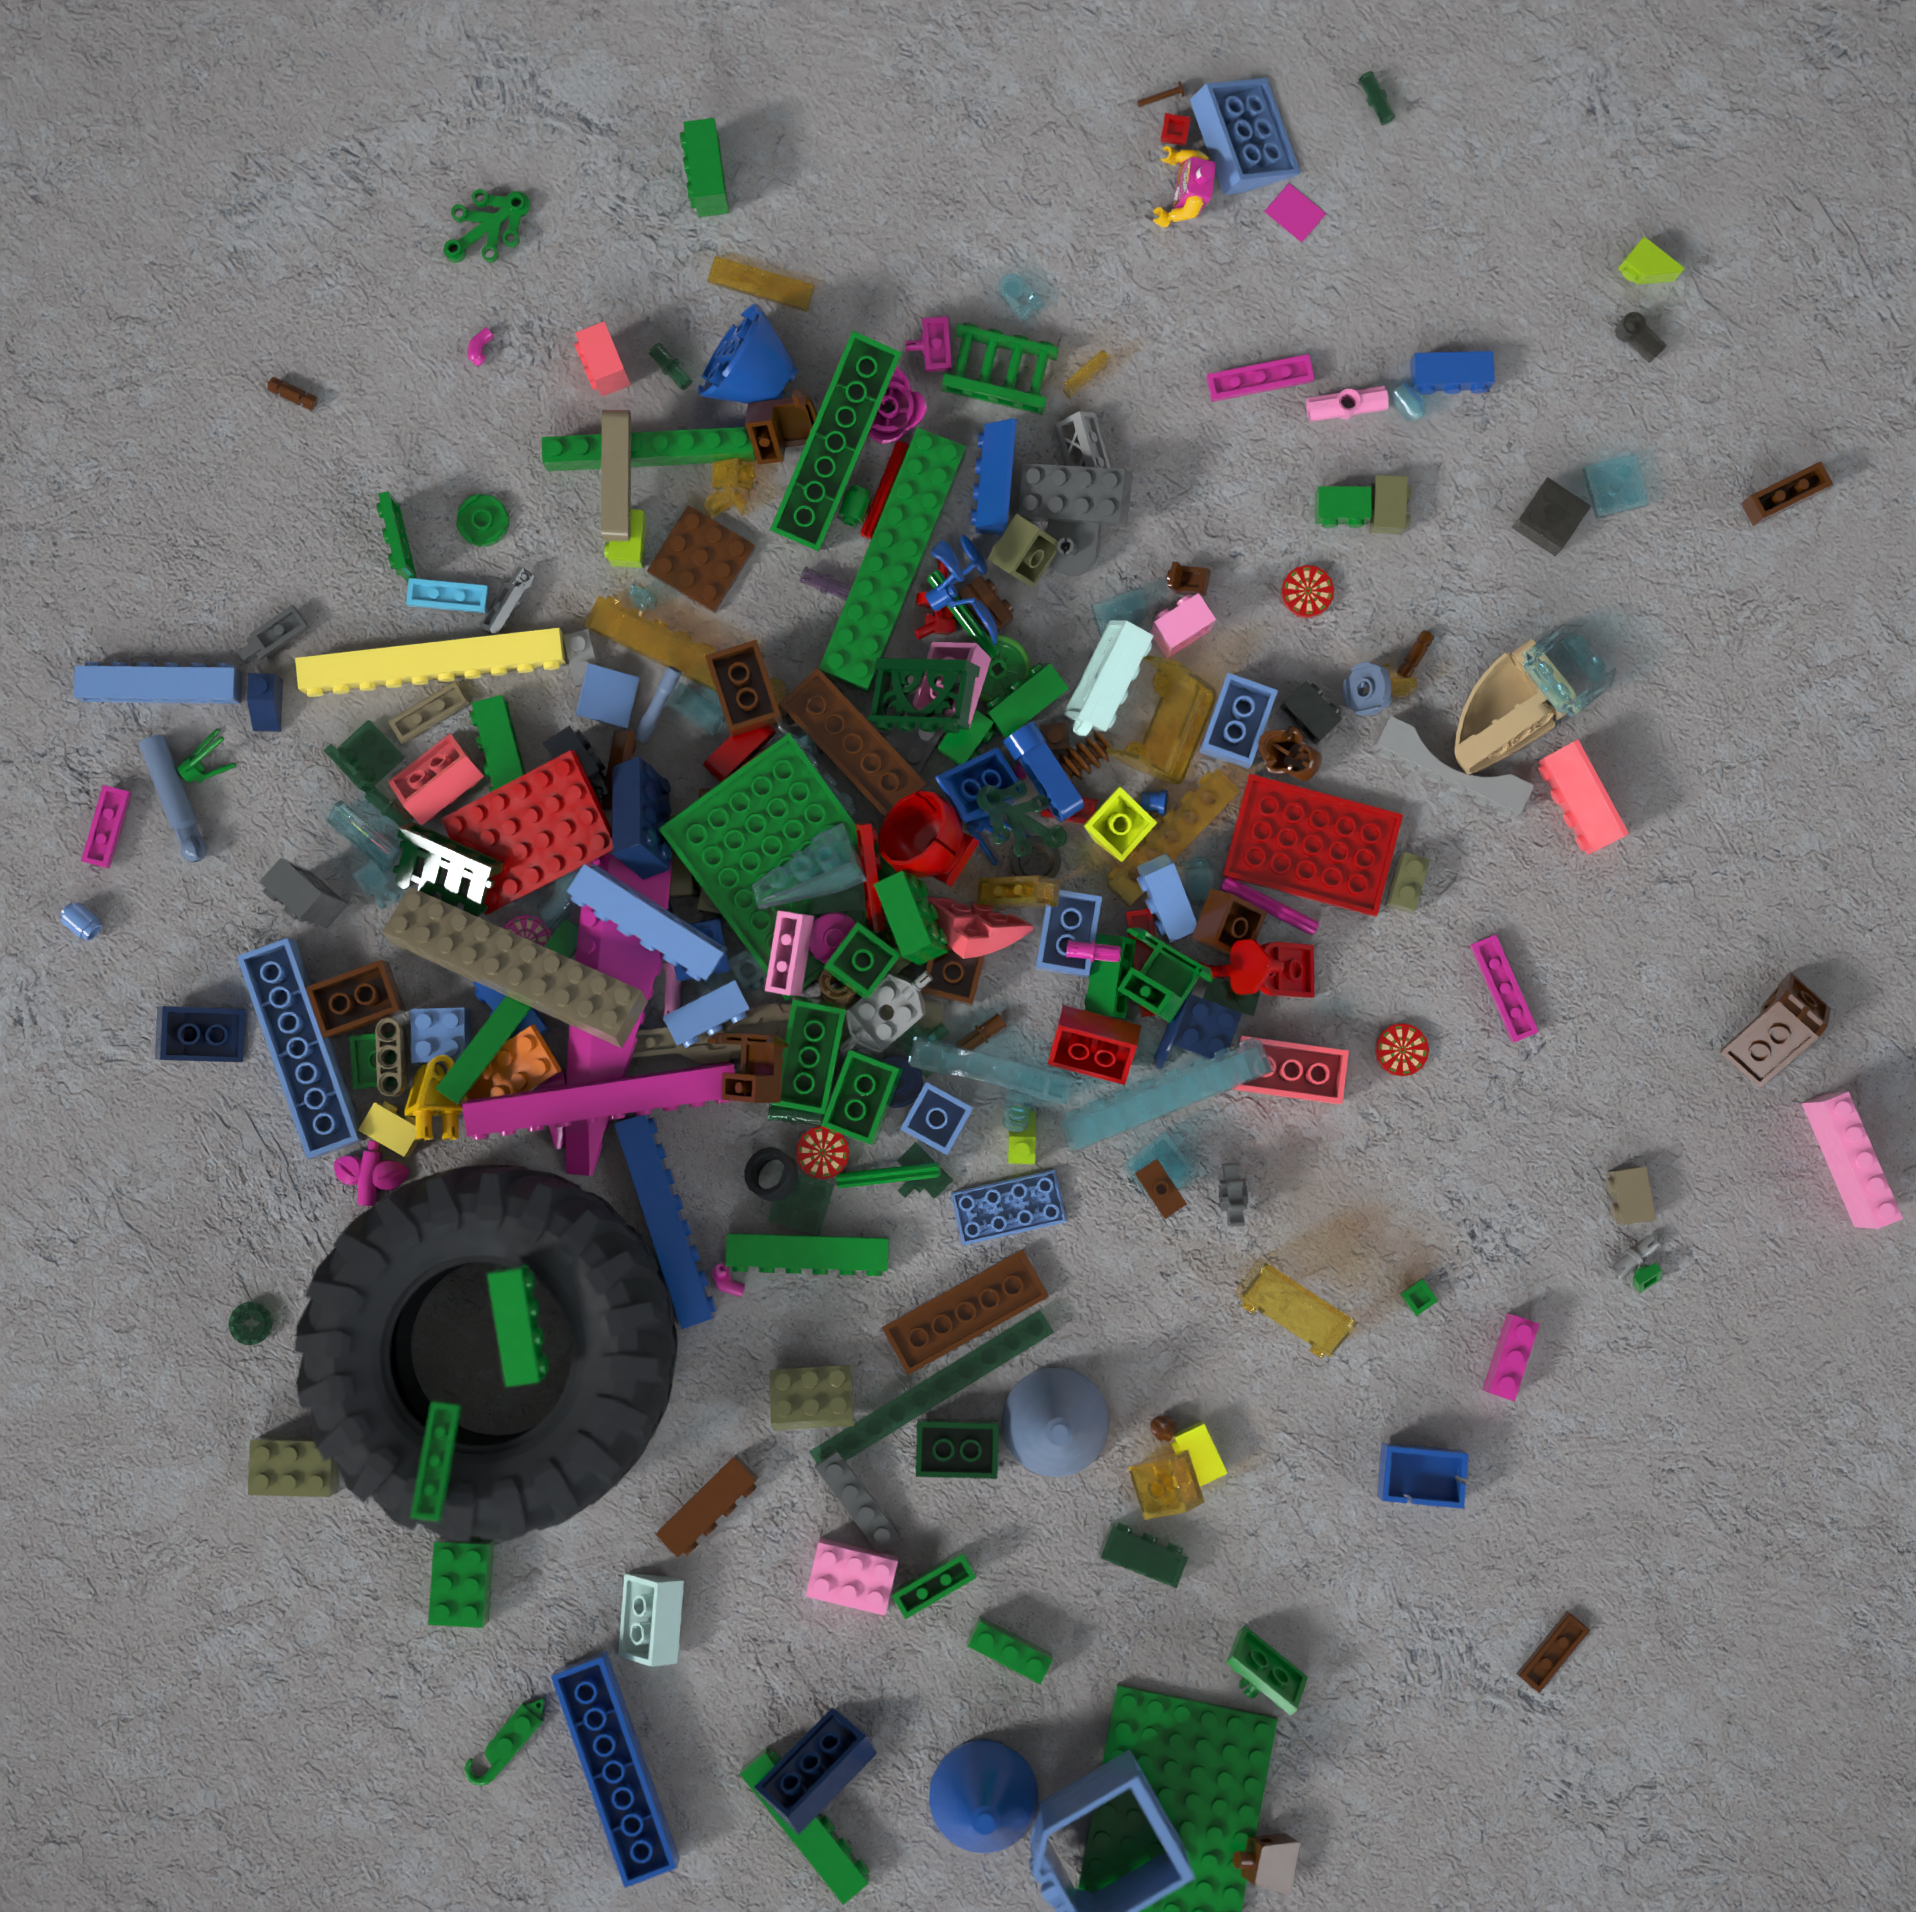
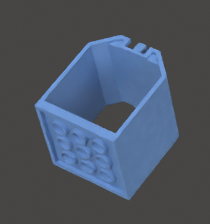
(1135, 1888)

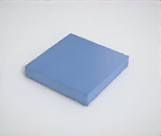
(607, 696)

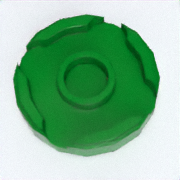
(482, 520)

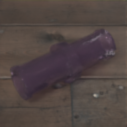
(825, 583)

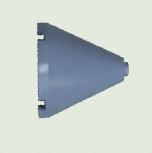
(1055, 1422)

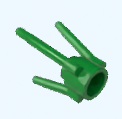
(193, 767)

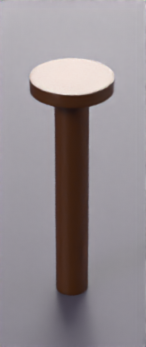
(1162, 95)

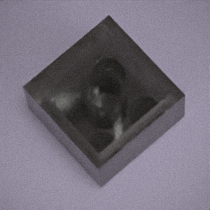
(1551, 516)

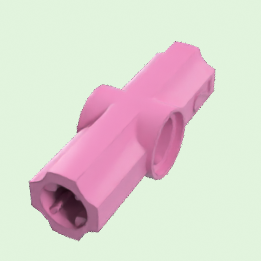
(1363, 402)

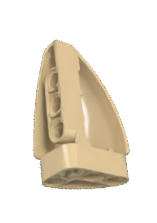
(1504, 712)

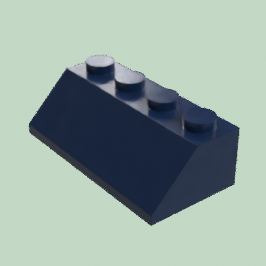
(815, 1770)

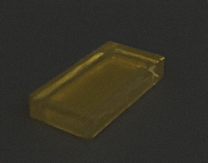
(1086, 373)

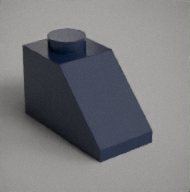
(265, 701)

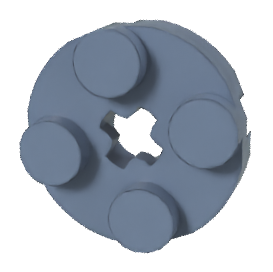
(1380, 689)

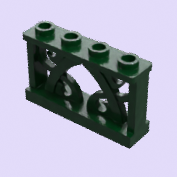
(900, 670)

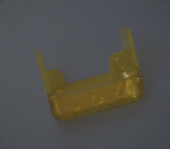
(1176, 723)
(1295, 1309)

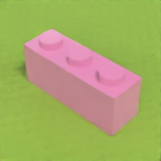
(789, 953)

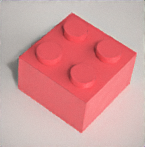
(599, 353)

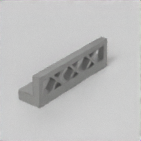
(1086, 437)

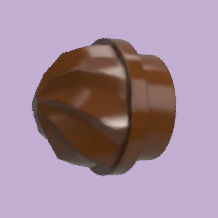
(1163, 1427)

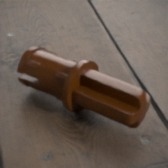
(982, 1033)

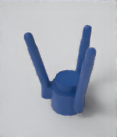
(981, 825)

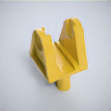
(427, 1102)

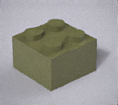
(1024, 551)

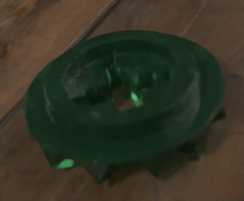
(241, 1332)

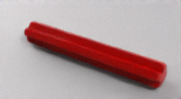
(884, 489)

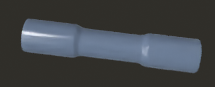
(651, 717)

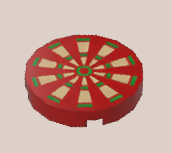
(1307, 591)
(1401, 1050)
(822, 1152)

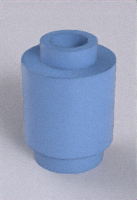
(80, 921)

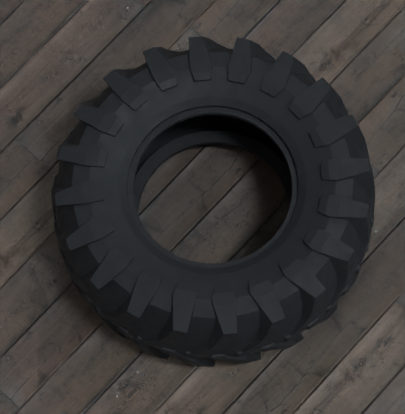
(362, 1372)

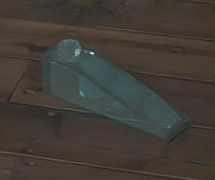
(818, 870)

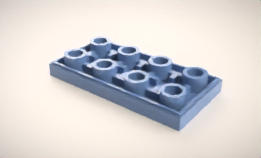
(1008, 1207)

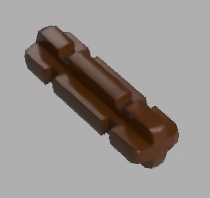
(292, 393)
(1415, 654)

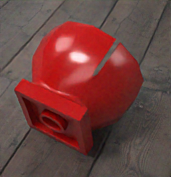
(926, 838)

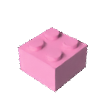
(1182, 625)

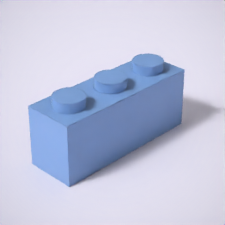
(1166, 898)
(707, 1014)

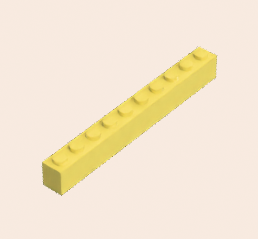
(430, 661)

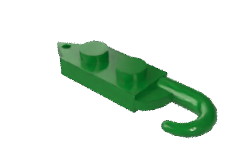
(508, 1741)

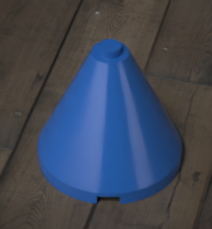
(983, 1796)

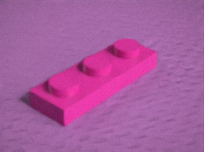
(106, 826)

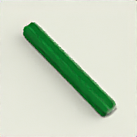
(967, 620)
(888, 1175)

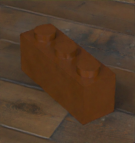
(1786, 493)

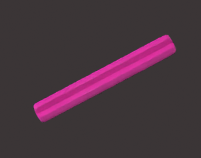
(1271, 906)

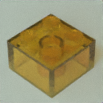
(1166, 1484)

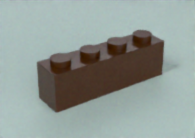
(707, 1506)

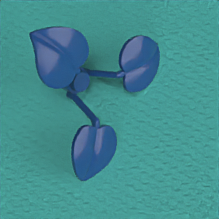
(946, 592)

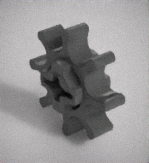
(1233, 1194)

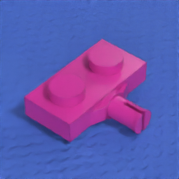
(933, 344)

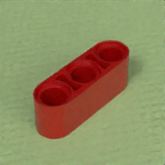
(737, 752)

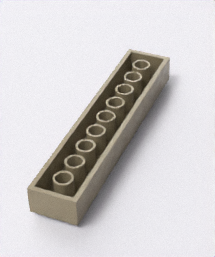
(515, 967)

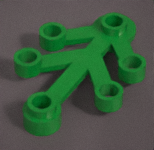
(489, 224)

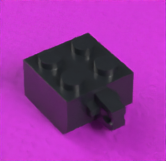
(591, 763)

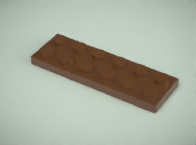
(851, 742)
(965, 1311)

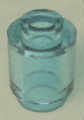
(1409, 402)

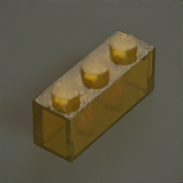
(1018, 892)

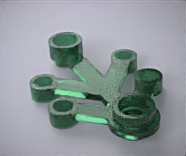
(1018, 818)

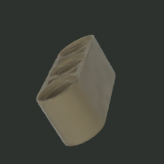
(383, 1046)

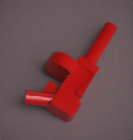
(942, 620)

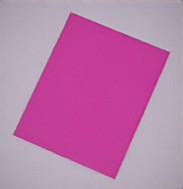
(1295, 212)

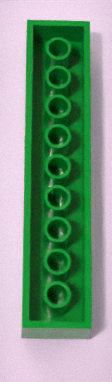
(892, 560)

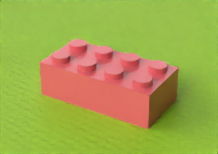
(1301, 1072)

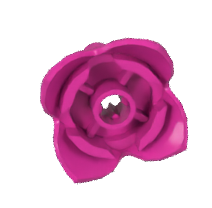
(908, 410)

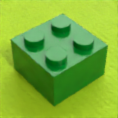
(861, 961)

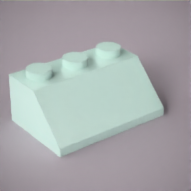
(651, 1619)

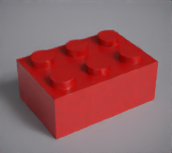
(1094, 1045)

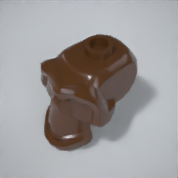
(1289, 753)

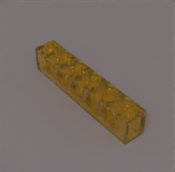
(1223, 793)

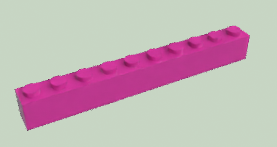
(594, 1100)

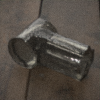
(1642, 339)

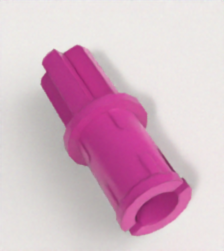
(1093, 951)

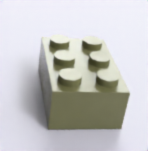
(811, 1397)
(290, 1468)

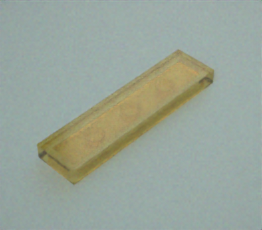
(761, 284)

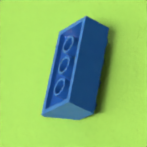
(995, 477)

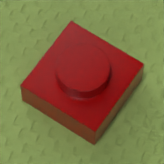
(1175, 129)

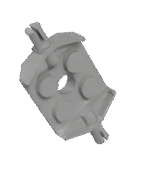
(868, 1025)

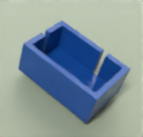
(1422, 1475)

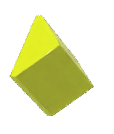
(1119, 824)

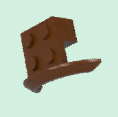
(779, 425)
(759, 1068)

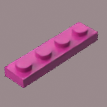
(1260, 378)
(1504, 988)

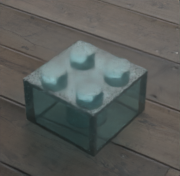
(1169, 1156)

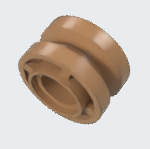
(841, 996)

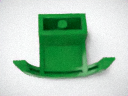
(1163, 979)

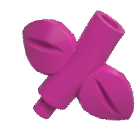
(370, 1173)

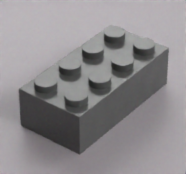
(302, 894)

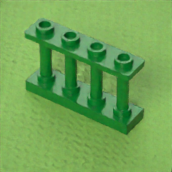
(982, 388)

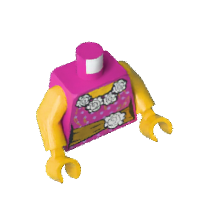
(1192, 185)

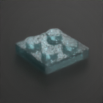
(1615, 486)

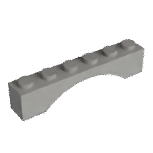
(1403, 743)

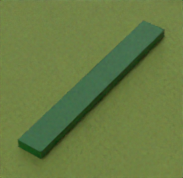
(498, 1028)

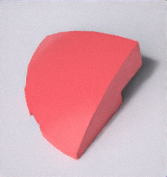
(976, 928)

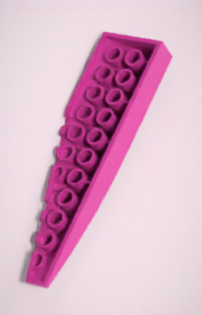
(628, 961)

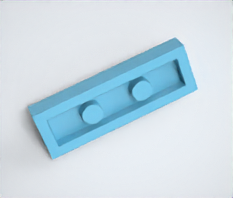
(447, 595)

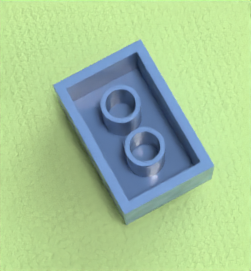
(1238, 721)
(1072, 920)

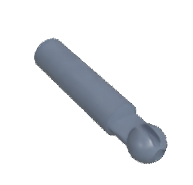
(173, 796)

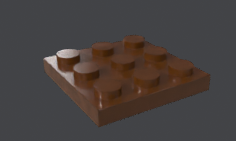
(701, 559)

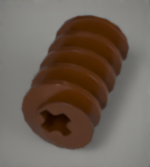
(1084, 756)

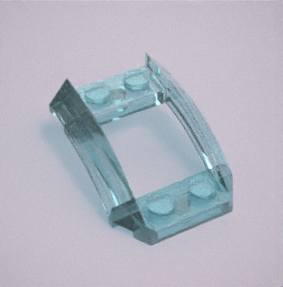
(1557, 692)

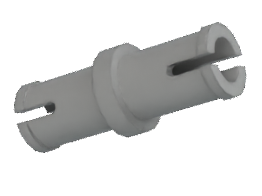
(1634, 1258)

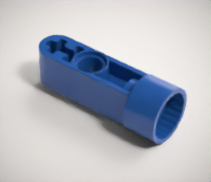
(1044, 771)

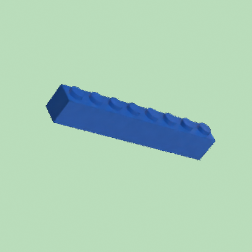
(665, 1221)

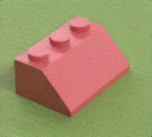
(435, 779)

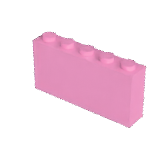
(1852, 1160)

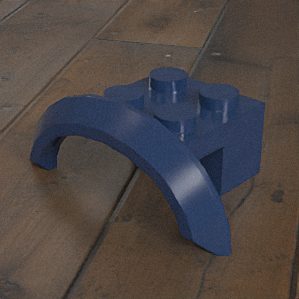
(1199, 1028)

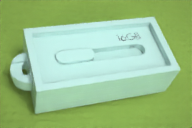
(1108, 676)

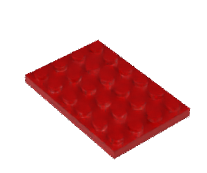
(536, 826)
(1312, 845)

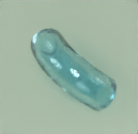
(559, 904)

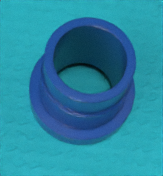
(1155, 801)

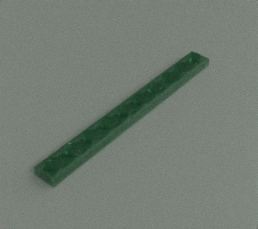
(936, 1388)

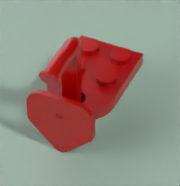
(1273, 968)

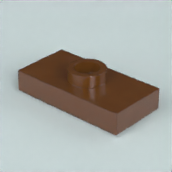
(1160, 1188)

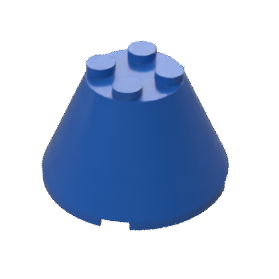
(749, 362)

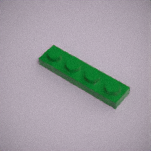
(436, 1462)

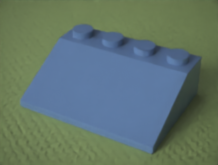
(1244, 134)

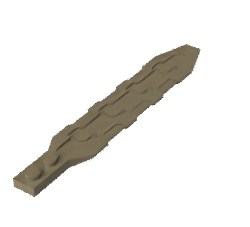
(762, 1020)

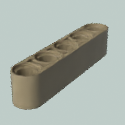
(616, 475)

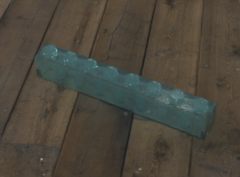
(1167, 1095)

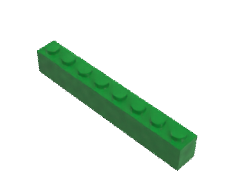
(651, 448)

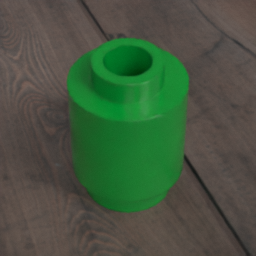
(854, 506)

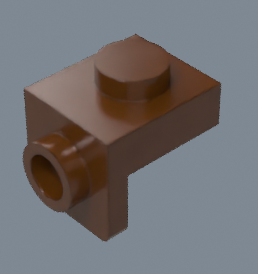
(1188, 579)

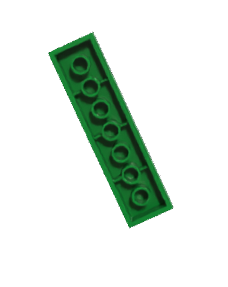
(835, 441)

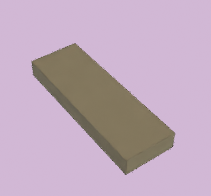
(429, 712)

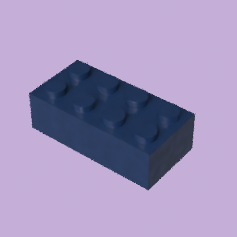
(638, 811)

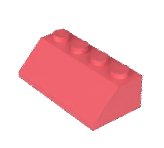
(1582, 797)

